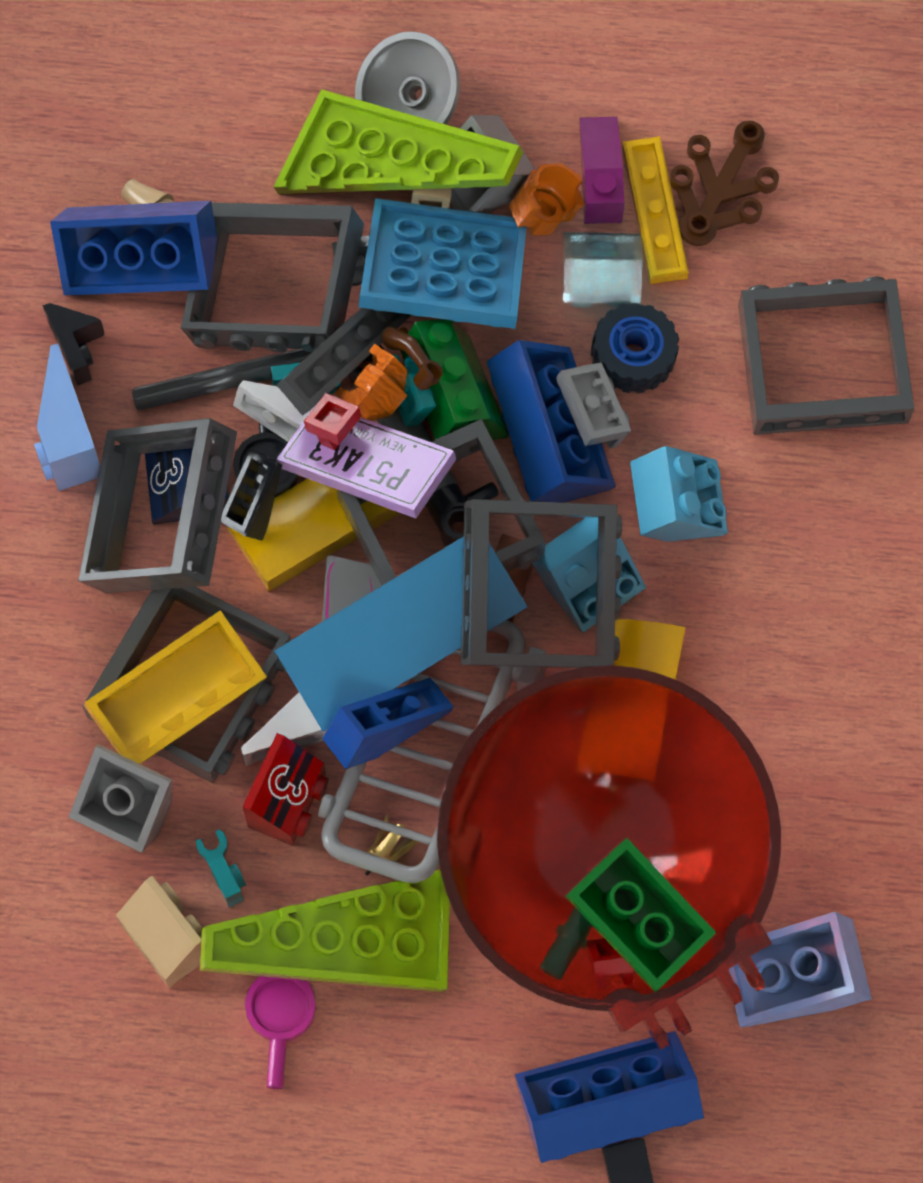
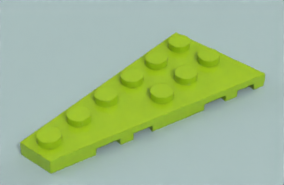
(376, 148)
(359, 937)

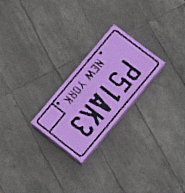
(372, 465)

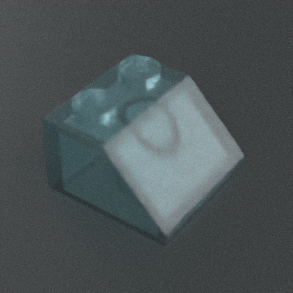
(601, 268)

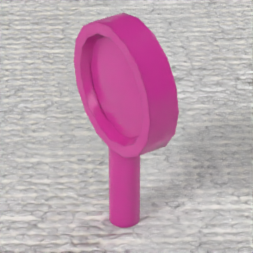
(280, 1013)

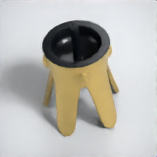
(385, 842)

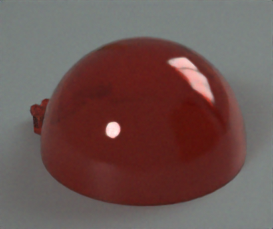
(563, 782)

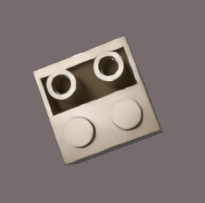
(161, 931)

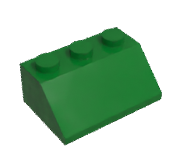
(463, 390)
(640, 914)

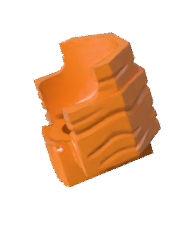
(547, 198)
(378, 386)

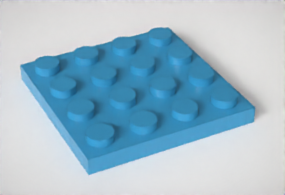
(443, 264)

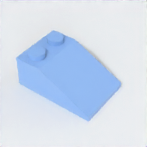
(65, 443)
(805, 972)

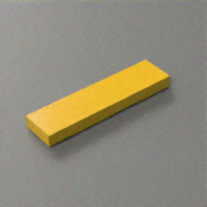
(655, 210)

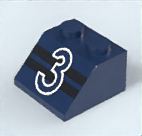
(167, 483)

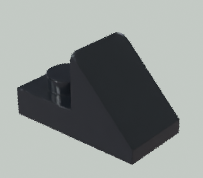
(72, 333)

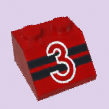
(285, 791)

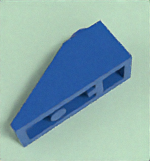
(384, 721)

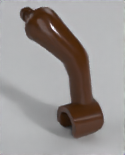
(429, 371)

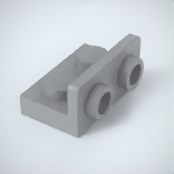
(594, 405)

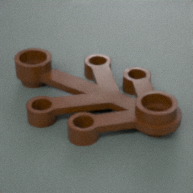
(720, 187)

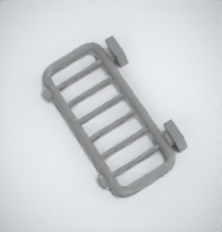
(336, 807)

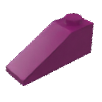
(601, 170)

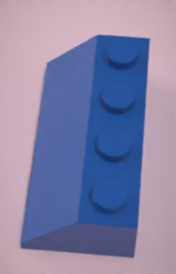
(135, 247)
(541, 426)
(609, 1097)

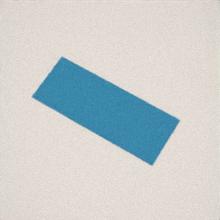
(391, 633)

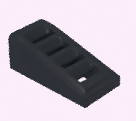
(252, 518)

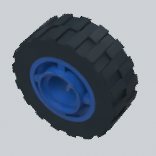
(637, 326)

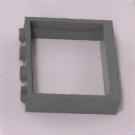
(284, 221)
(827, 413)
(464, 443)
(200, 511)
(476, 583)
(140, 635)

